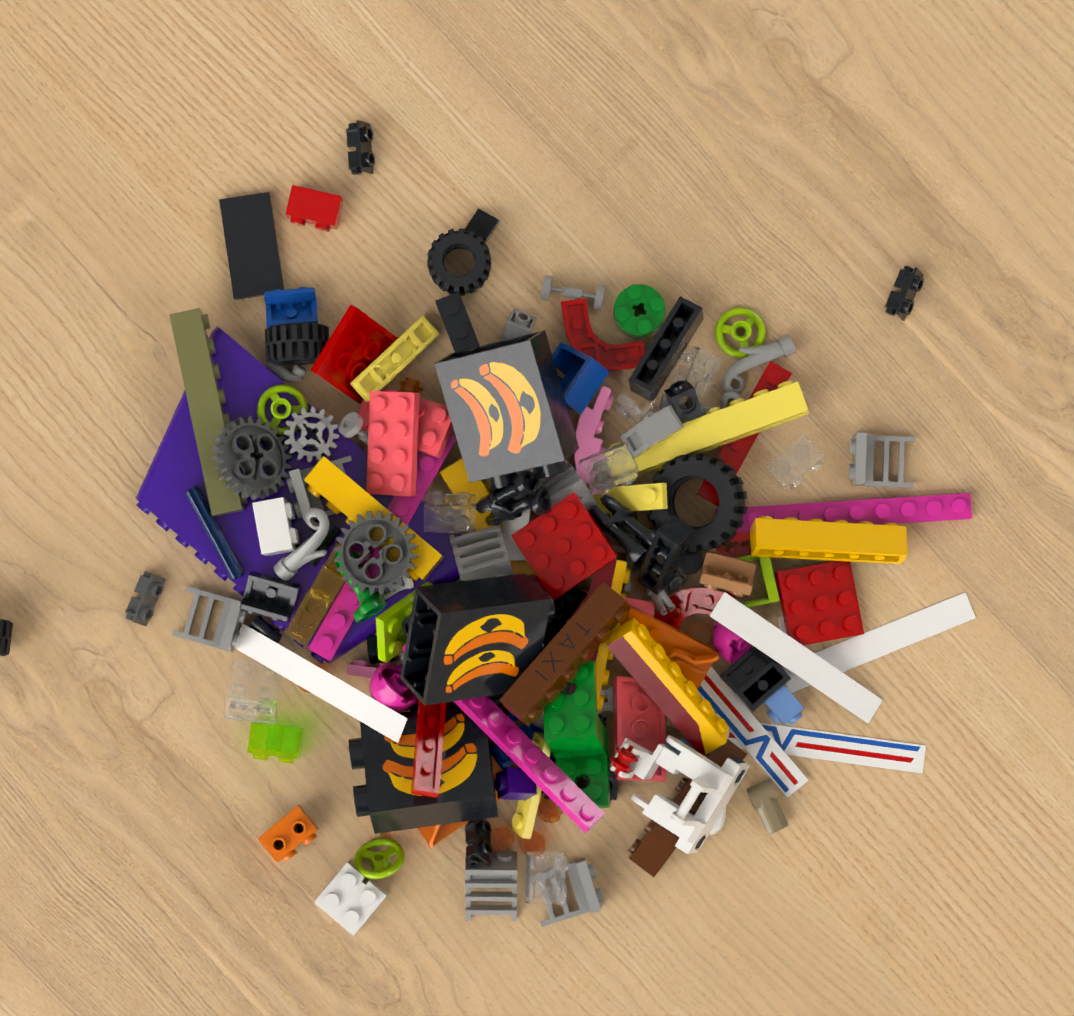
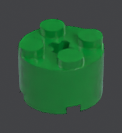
(633, 297)

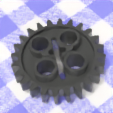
(251, 458)
(390, 571)

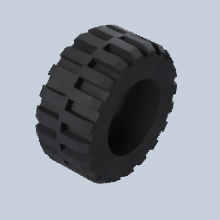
(729, 491)

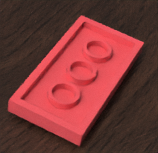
(433, 425)
(392, 443)
(638, 720)

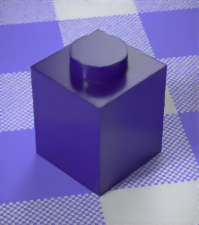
(514, 784)

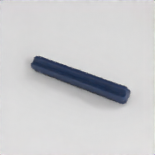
(214, 533)

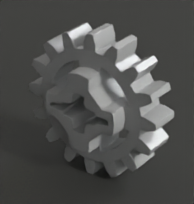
(319, 444)

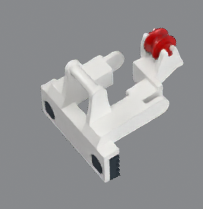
(705, 775)

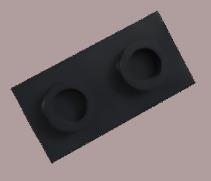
(360, 136)
(903, 302)
(479, 834)

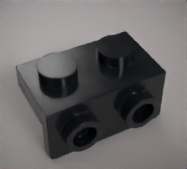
(270, 597)

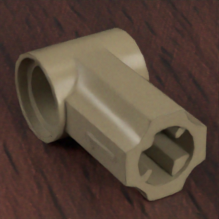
(766, 802)

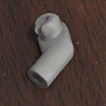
(290, 375)

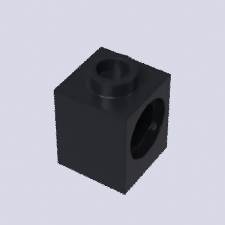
(691, 408)

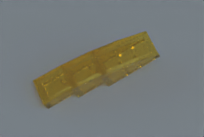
(316, 602)

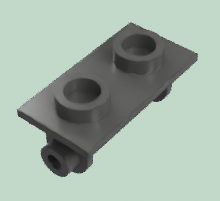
(142, 609)

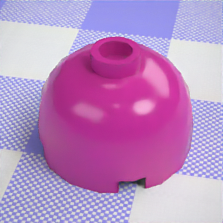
(729, 644)
(390, 690)

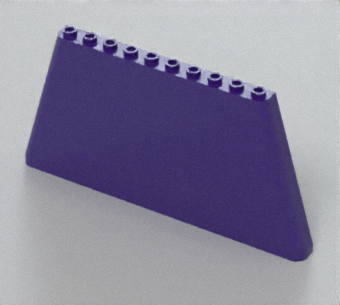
(179, 468)

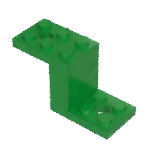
(579, 736)

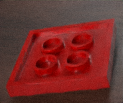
(351, 350)
(564, 546)
(819, 602)

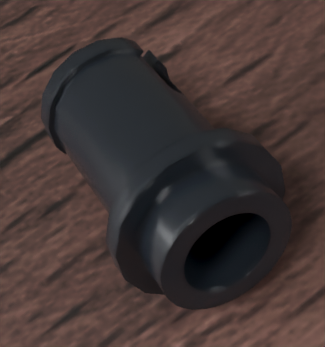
(263, 627)

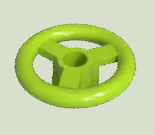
(746, 325)
(277, 401)
(380, 861)

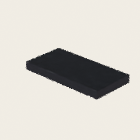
(251, 245)

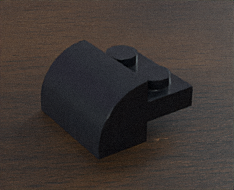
(755, 678)

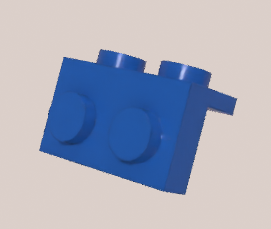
(291, 306)

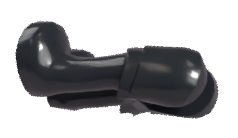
(507, 508)
(621, 517)

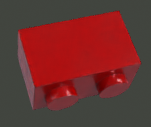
(314, 208)

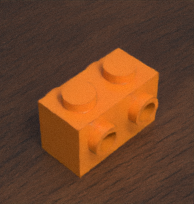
(287, 832)

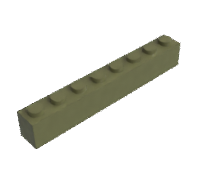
(204, 402)

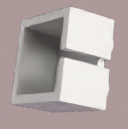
(275, 527)
(349, 899)

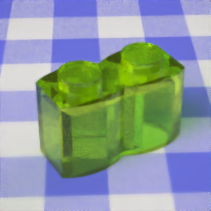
(276, 741)

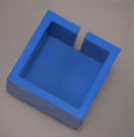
(581, 377)

